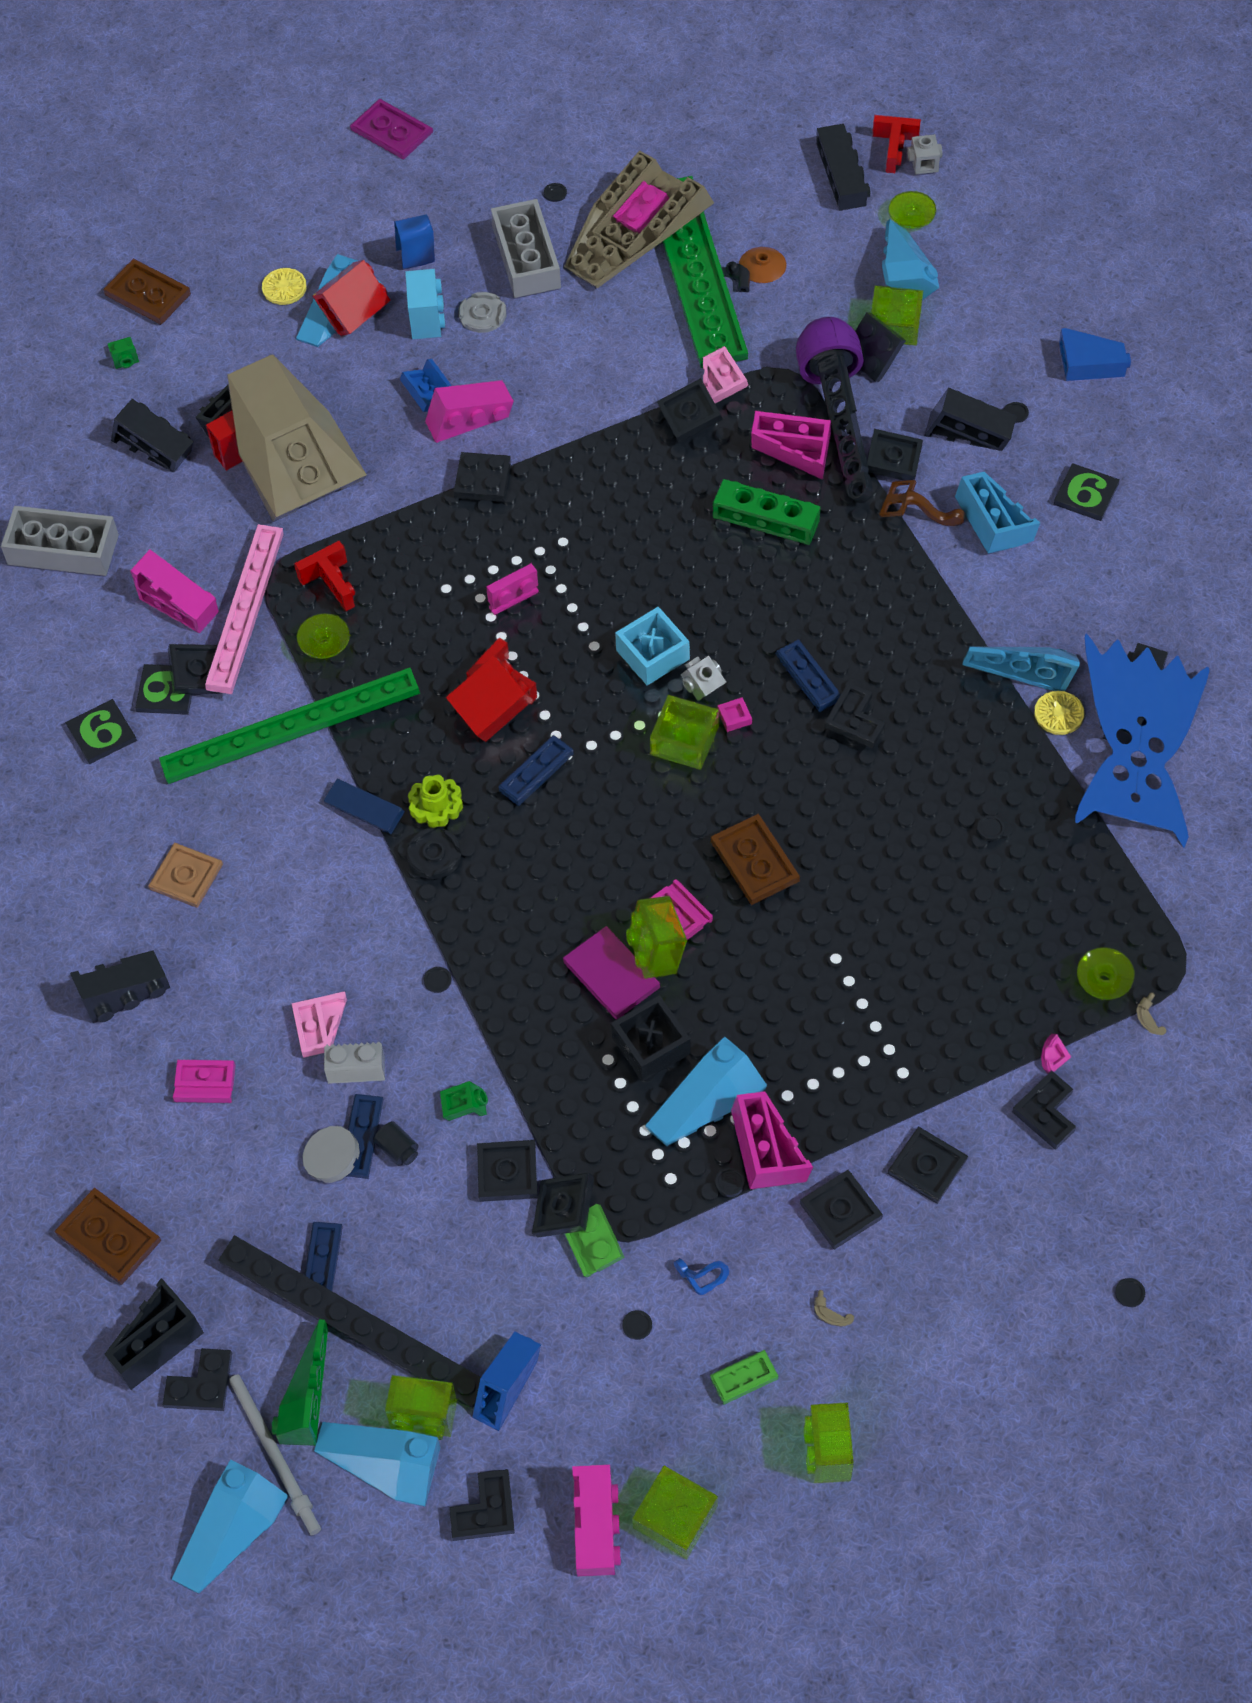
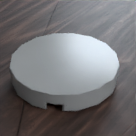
(482, 312)
(330, 1154)

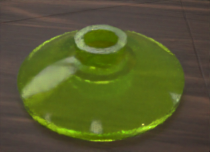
(914, 202)
(321, 628)
(1107, 963)

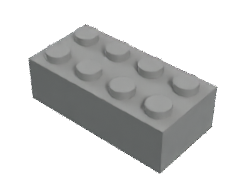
(526, 248)
(60, 540)

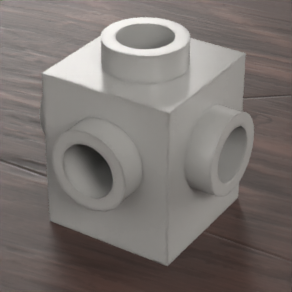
(925, 149)
(702, 677)

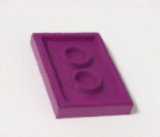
(391, 129)
(610, 973)

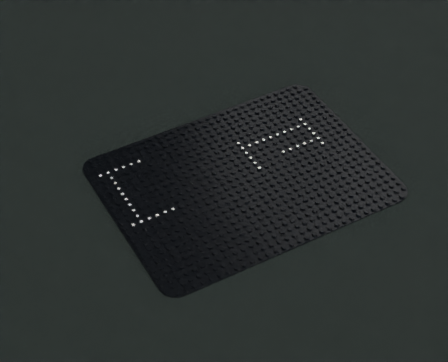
(907, 945)

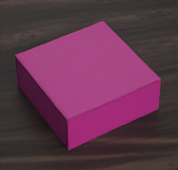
(734, 714)

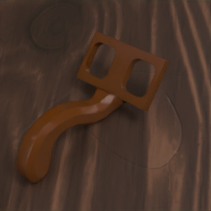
(910, 497)

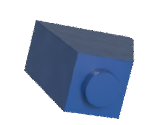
(1091, 356)
(505, 1380)

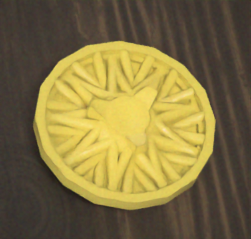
(284, 286)
(1059, 712)

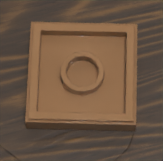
(185, 875)

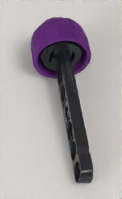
(829, 354)

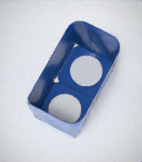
(415, 240)

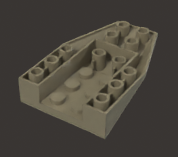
(609, 246)
(287, 439)

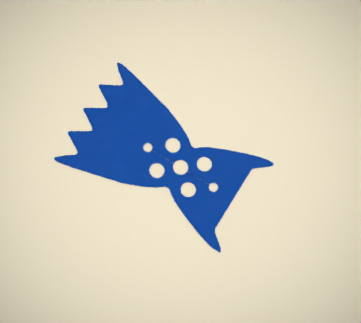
(1168, 704)

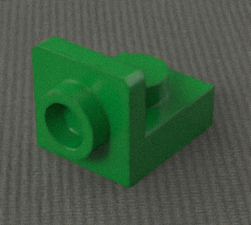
(123, 353)
(463, 1100)

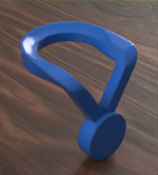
(684, 1271)

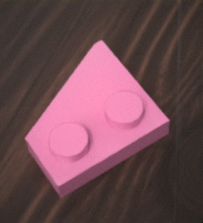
(722, 375)
(318, 1022)

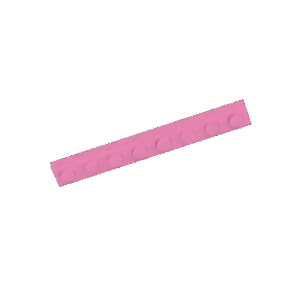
(244, 609)

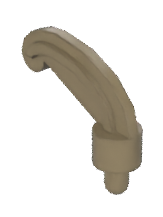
(1145, 1017)
(828, 1315)

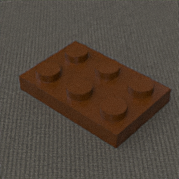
(147, 291)
(755, 859)
(108, 1236)

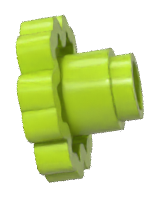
(435, 801)

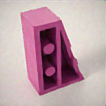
(765, 1144)

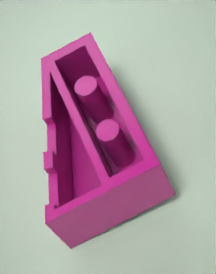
(467, 408)
(793, 440)
(173, 592)
(595, 1521)

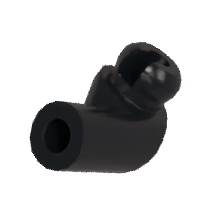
(739, 274)

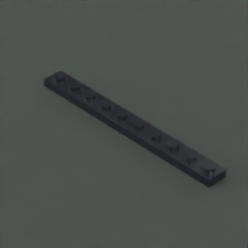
(349, 1319)

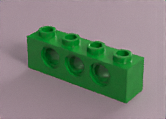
(766, 511)

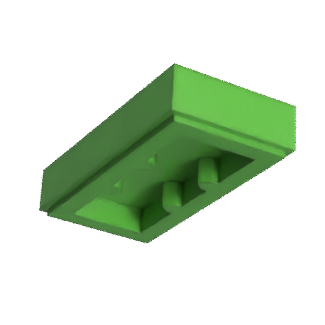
(744, 1377)

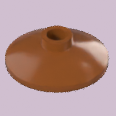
(764, 271)

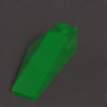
(300, 1406)

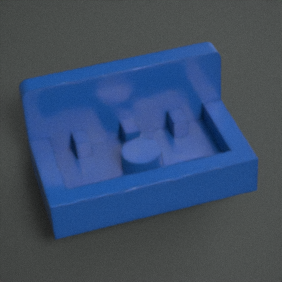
(423, 383)

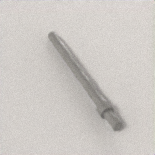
(300, 1502)

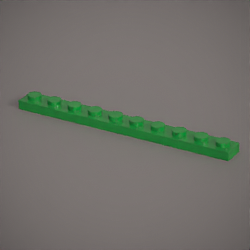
(289, 725)

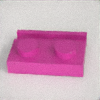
(641, 207)
(512, 589)
(688, 909)
(204, 1081)

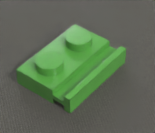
(597, 1245)

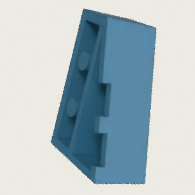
(993, 515)

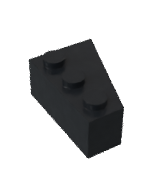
(970, 420)
(151, 435)
(120, 985)
(153, 1337)

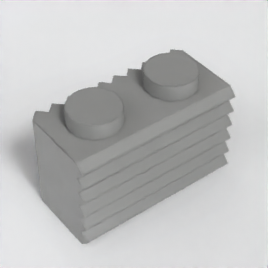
(354, 1063)

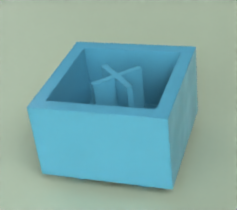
(424, 303)
(652, 645)

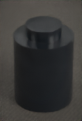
(396, 1144)

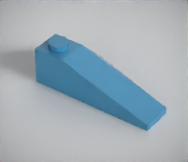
(906, 263)
(316, 326)
(1032, 665)
(706, 1093)
(387, 1459)
(234, 1516)

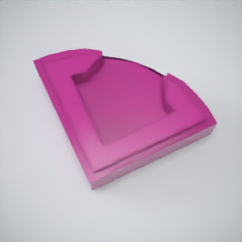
(1053, 1054)

